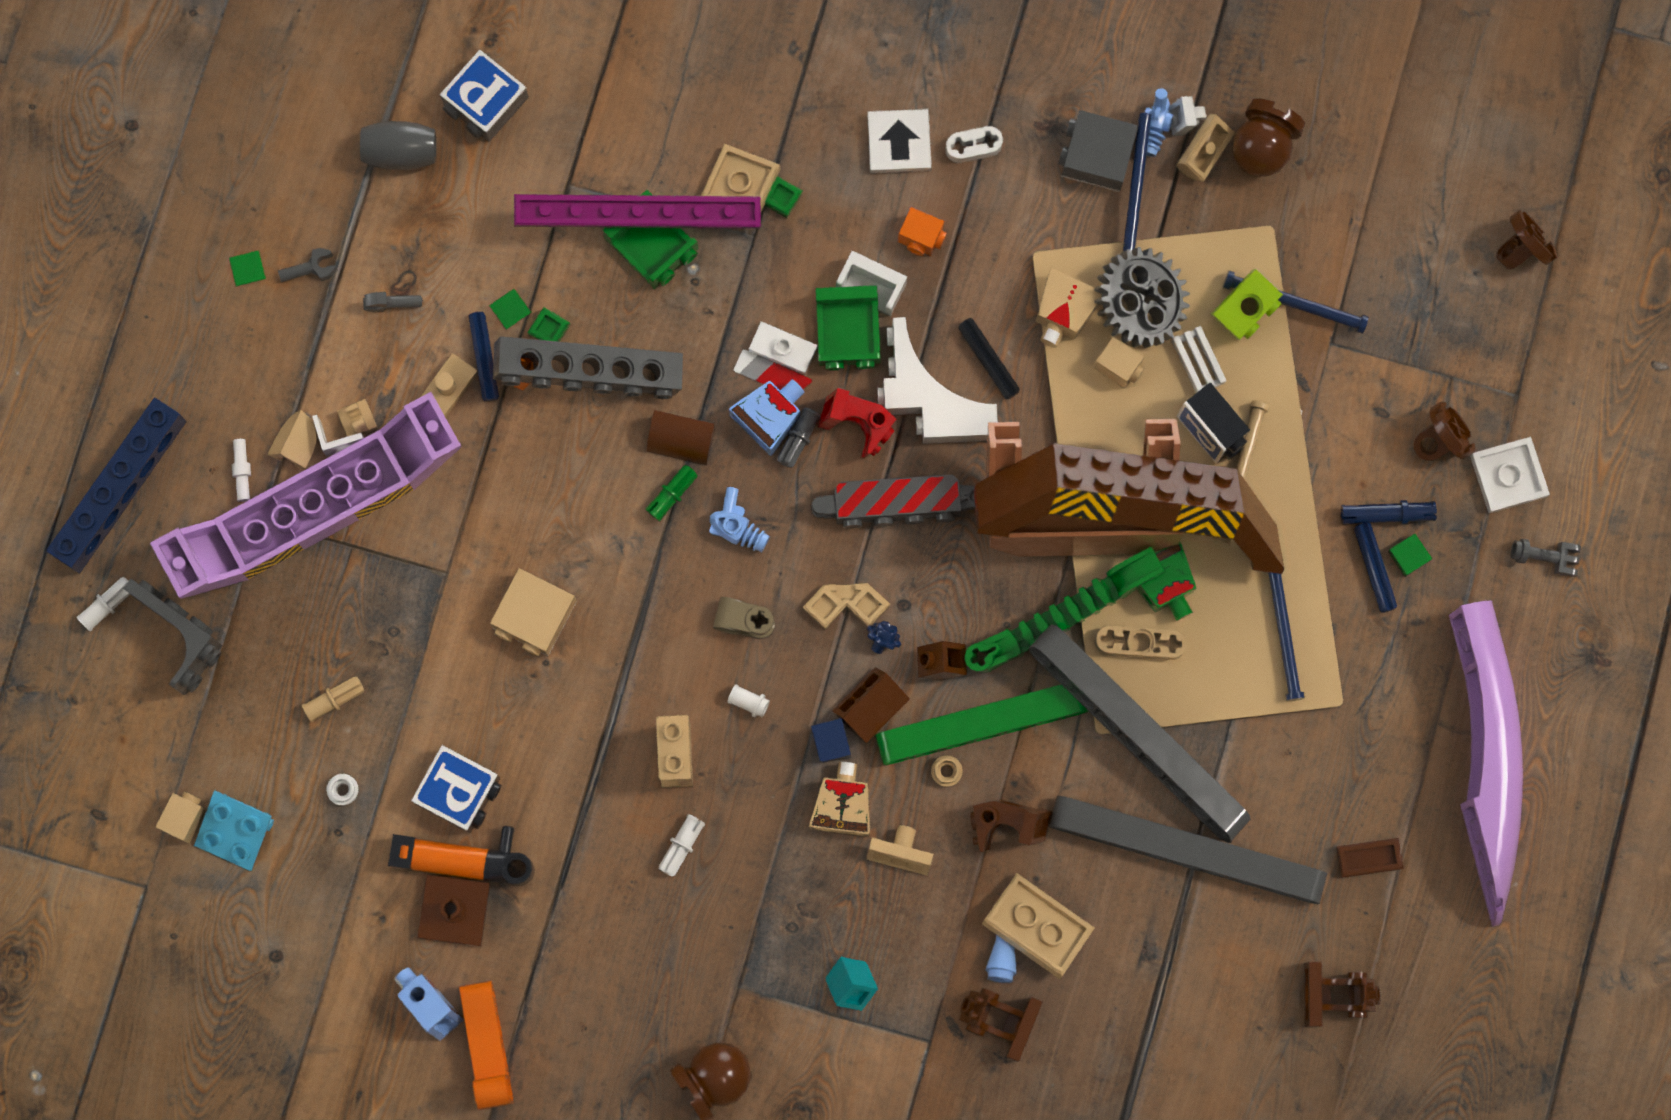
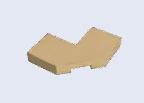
(858, 598)

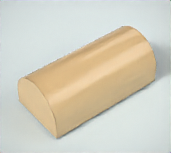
(1205, 148)

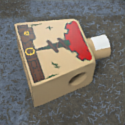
(842, 804)

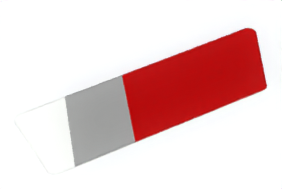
(766, 370)

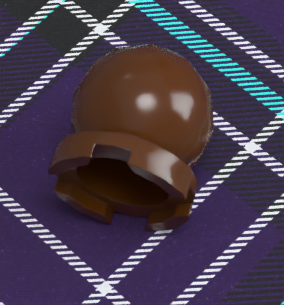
(1265, 141)
(715, 1077)

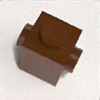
(941, 660)

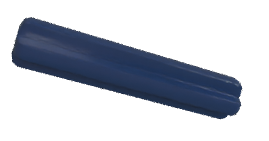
(483, 356)
(1375, 567)

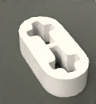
(975, 151)

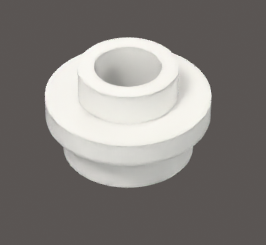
(333, 785)

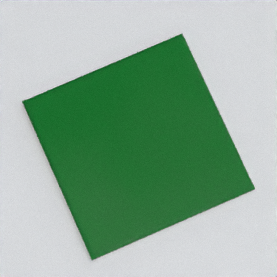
(247, 268)
(510, 308)

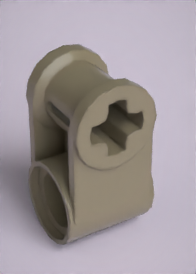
(737, 618)

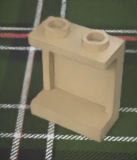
(674, 751)

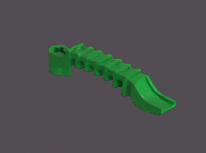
(1118, 584)

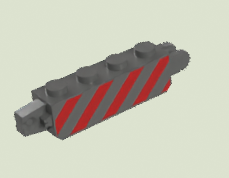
(895, 500)

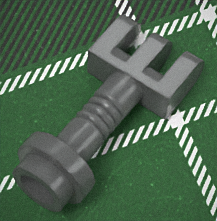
(1522, 551)

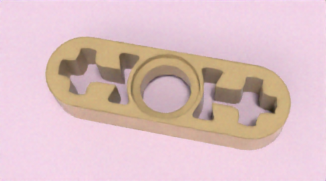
(1117, 633)

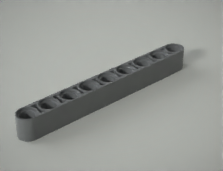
(1139, 733)
(1188, 850)

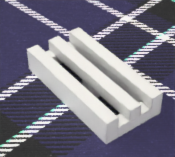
(1188, 336)

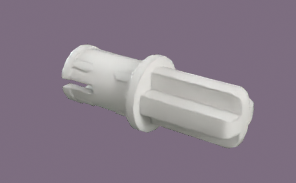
(104, 604)
(681, 845)

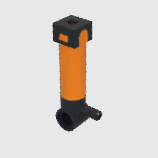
(460, 860)

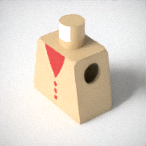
(1065, 307)

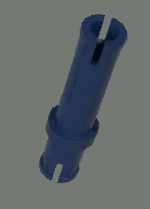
(1394, 512)

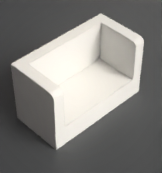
(866, 272)

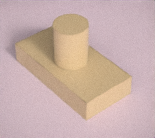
(451, 383)
(900, 853)

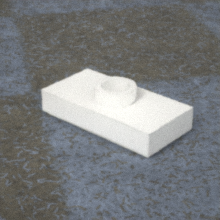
(783, 348)

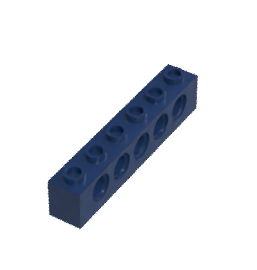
(116, 485)

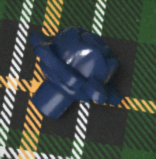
(883, 636)

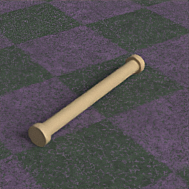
(1258, 410)

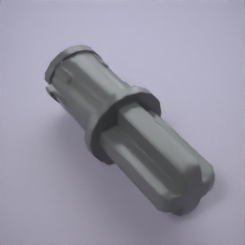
(798, 437)

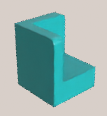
(851, 983)

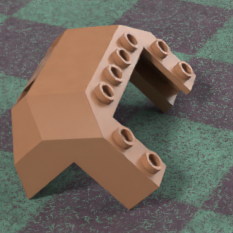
(1075, 536)

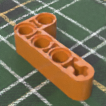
(486, 1046)

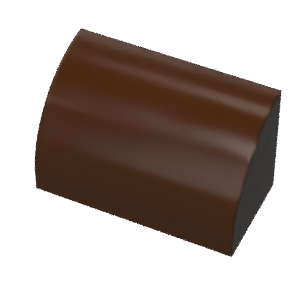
(680, 437)
(871, 704)

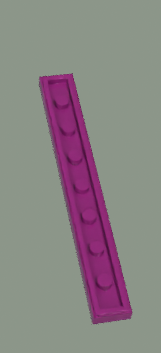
(637, 211)

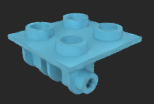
(233, 830)

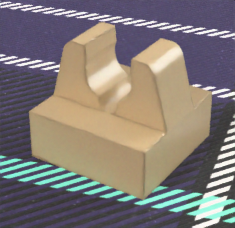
(357, 418)

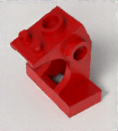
(842, 407)

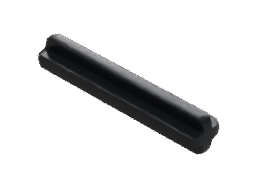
(989, 358)

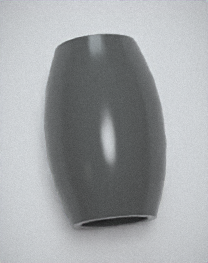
(398, 145)

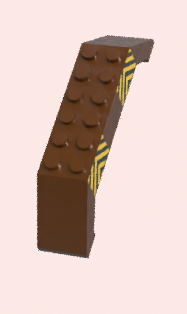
(1130, 493)

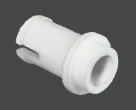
(748, 701)

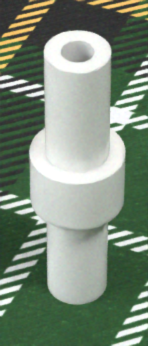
(241, 470)

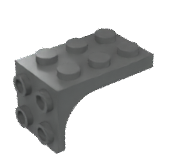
(201, 647)

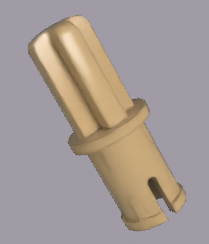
(333, 698)

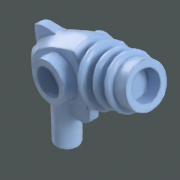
(1160, 121)
(733, 526)

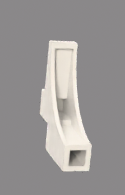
(914, 391)

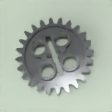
(1142, 297)

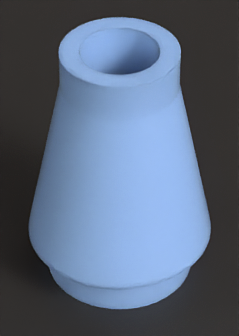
(1002, 962)

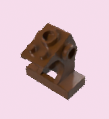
(1028, 821)
(1317, 994)
(1016, 1028)

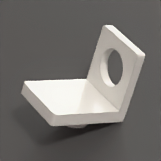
(334, 446)

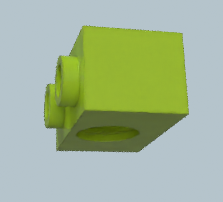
(1229, 310)

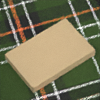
(1038, 926)

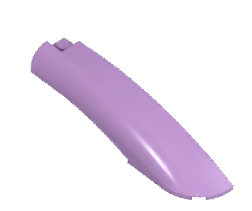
(1496, 763)

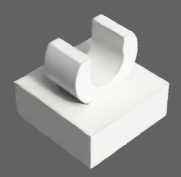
(1185, 115)

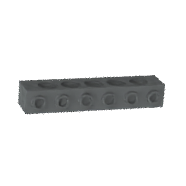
(665, 366)

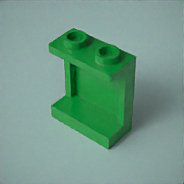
(653, 251)
(848, 327)

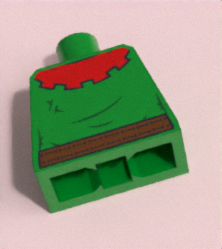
(1171, 586)

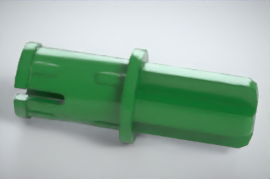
(671, 492)

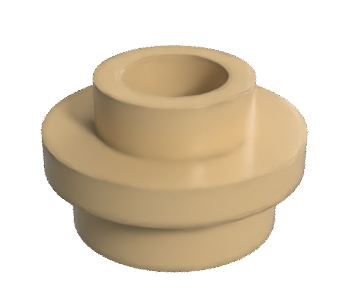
(950, 761)

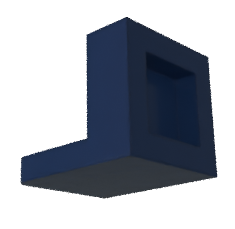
(831, 740)

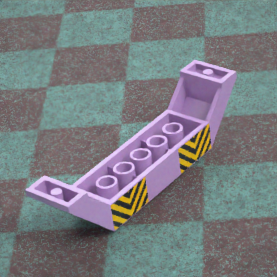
(310, 503)

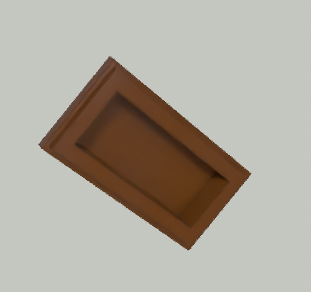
(1369, 857)

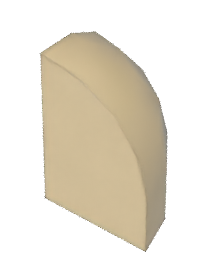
(295, 440)

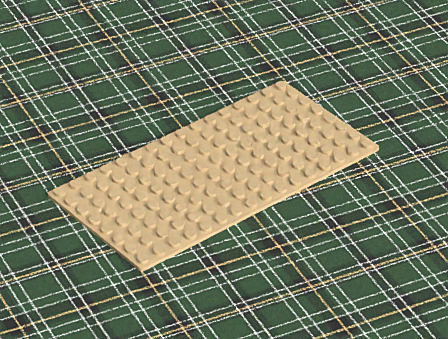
(1232, 636)

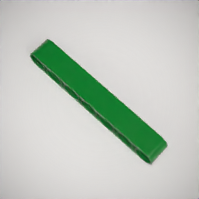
(977, 724)

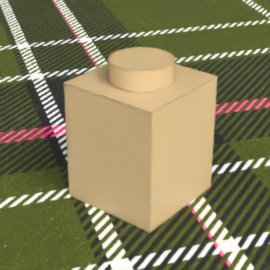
(1119, 363)
(181, 816)

